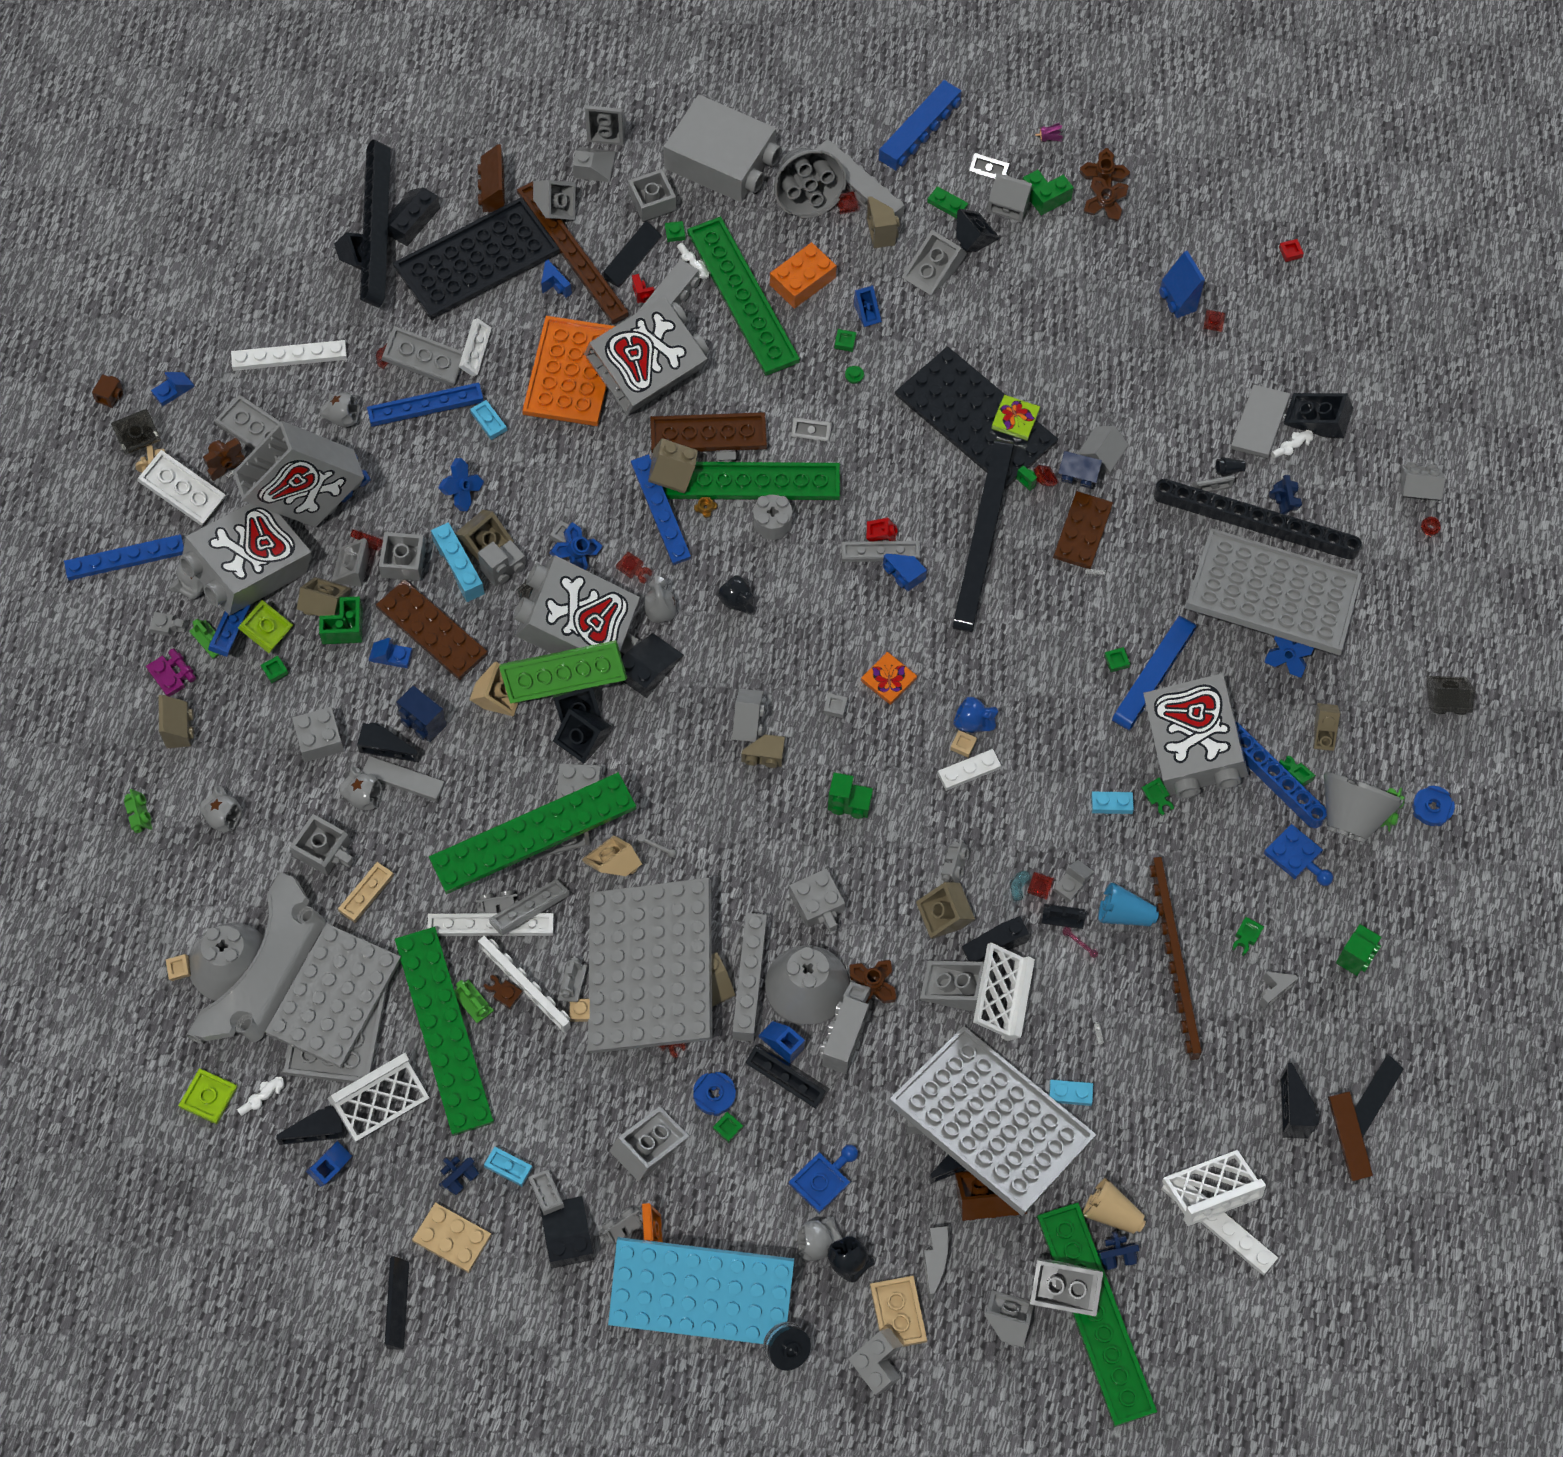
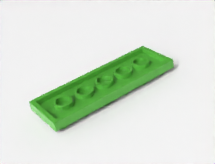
(563, 671)

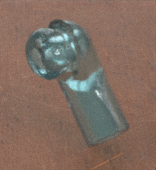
(1017, 883)

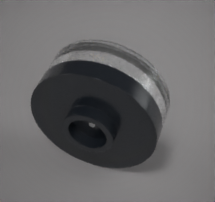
(787, 1346)

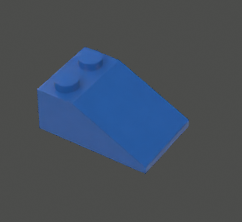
(1182, 286)

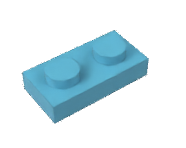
(488, 419)
(1112, 802)
(1071, 1092)
(508, 1166)

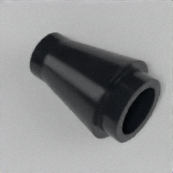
(1229, 466)

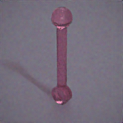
(1067, 932)

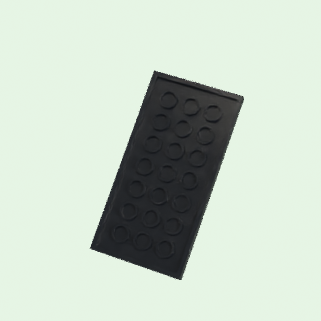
(476, 258)
(963, 408)

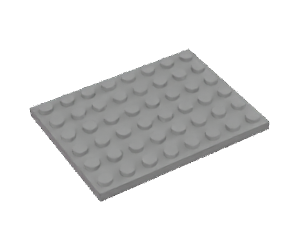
(1274, 591)
(650, 966)
(992, 1120)

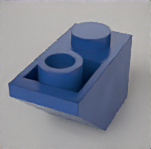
(905, 569)
(783, 1040)
(329, 1164)

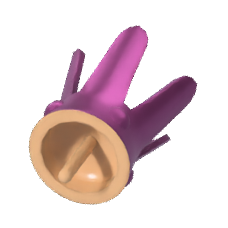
(1050, 133)

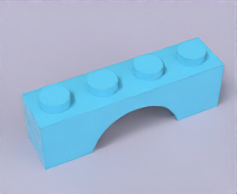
(458, 561)

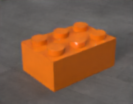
(803, 275)

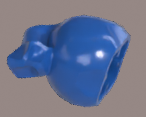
(974, 717)

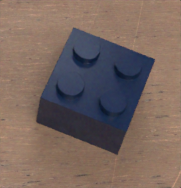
(1079, 469)
(421, 714)

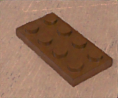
(1083, 530)

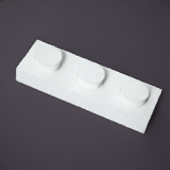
(475, 347)
(969, 769)

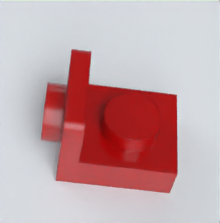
(640, 290)
(881, 529)

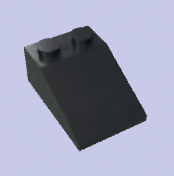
(1320, 412)
(649, 664)
(1297, 1106)
(567, 1234)

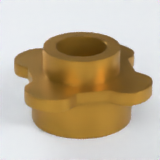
(705, 501)

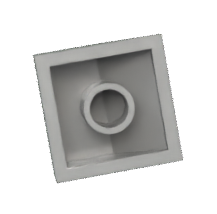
(555, 198)

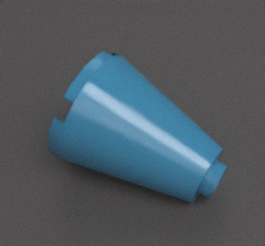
(1125, 908)

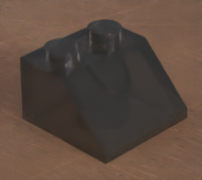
(135, 431)
(1450, 694)

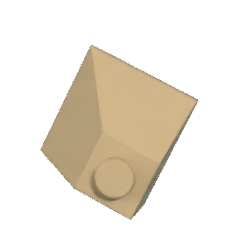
(491, 692)
(613, 858)

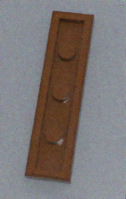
(1350, 1136)

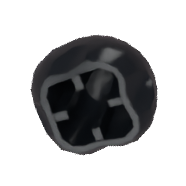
(737, 595)
(849, 1258)

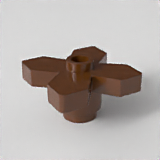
(1105, 169)
(1109, 205)
(222, 457)
(875, 979)

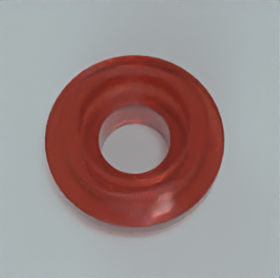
(1434, 522)

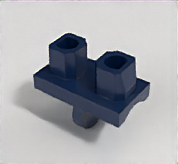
(1283, 494)
(465, 1168)
(1127, 1251)

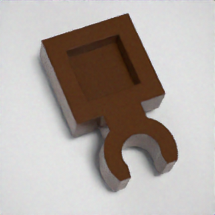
(505, 993)

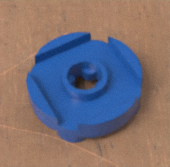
(1425, 813)
(713, 1081)

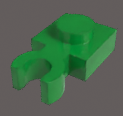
(1299, 772)
(1156, 793)
(1247, 934)

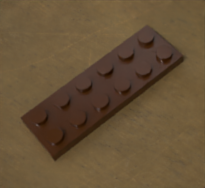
(711, 431)
(432, 629)

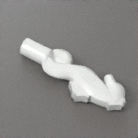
(690, 256)
(1297, 440)
(267, 1089)

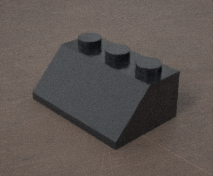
(412, 215)

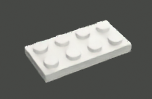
(181, 487)

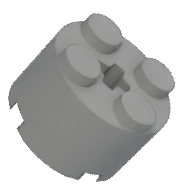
(772, 516)

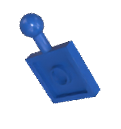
(1295, 853)
(821, 1181)

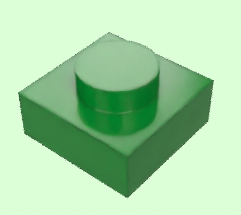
(675, 231)
(845, 340)
(1027, 478)
(1117, 659)
(274, 669)
(727, 1127)

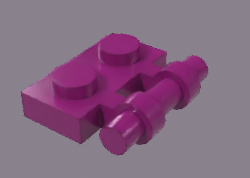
(166, 677)

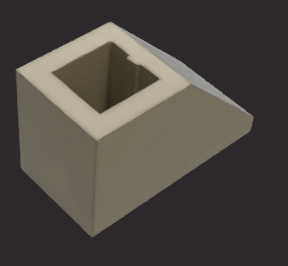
(1326, 726)
(766, 751)

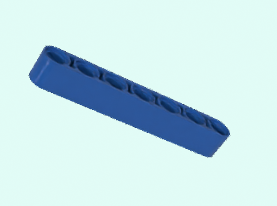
(1154, 672)
(1283, 778)

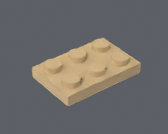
(452, 1237)
(899, 1309)

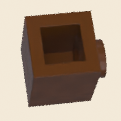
(107, 390)

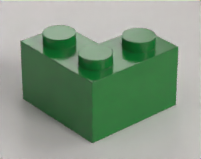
(1048, 195)
(345, 626)
(849, 798)
(1359, 950)

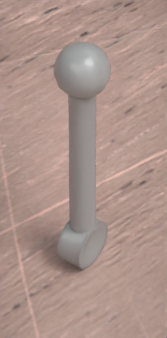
(641, 838)

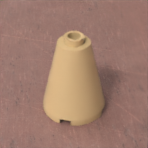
(1113, 1209)

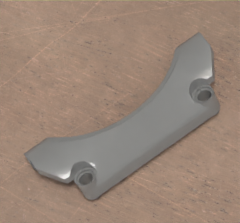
(260, 990)

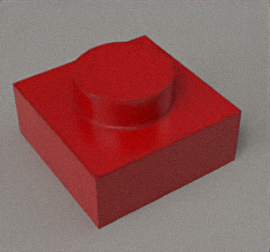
(1291, 250)

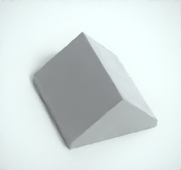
(1106, 445)
(352, 563)

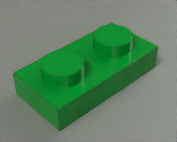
(946, 201)

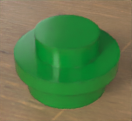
(854, 374)

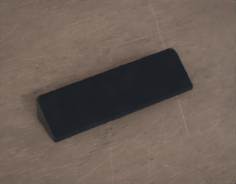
(631, 254)
(787, 1075)
(1377, 1092)
(396, 1303)

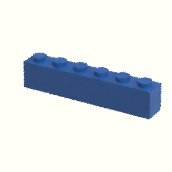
(920, 125)

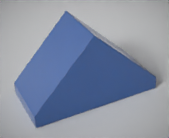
(867, 306)

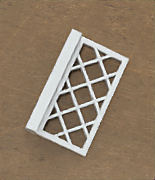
(1016, 996)
(370, 1080)
(1219, 1203)

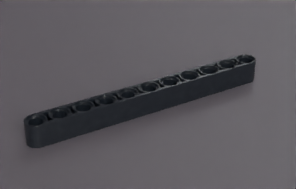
(375, 224)
(1265, 516)
(983, 536)

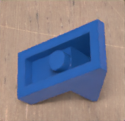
(553, 278)
(175, 385)
(389, 654)

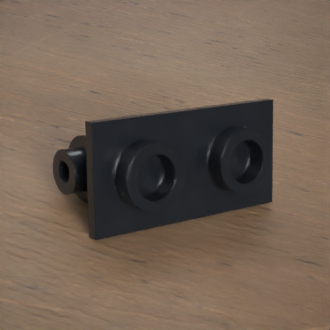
(1063, 916)

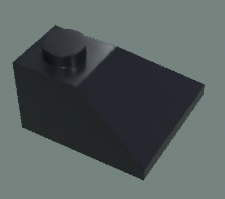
(973, 231)
(350, 248)
(579, 699)
(581, 734)

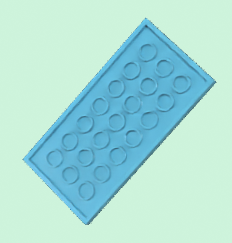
(699, 1290)

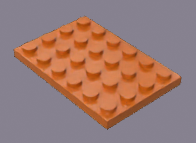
(562, 378)

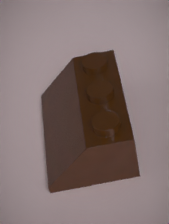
(492, 180)
(978, 1201)

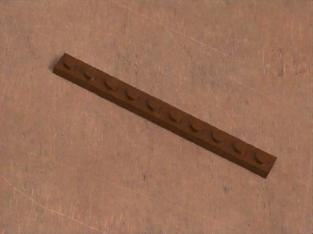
(578, 260)
(1176, 965)

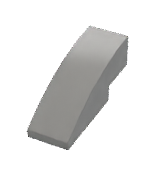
(935, 1258)

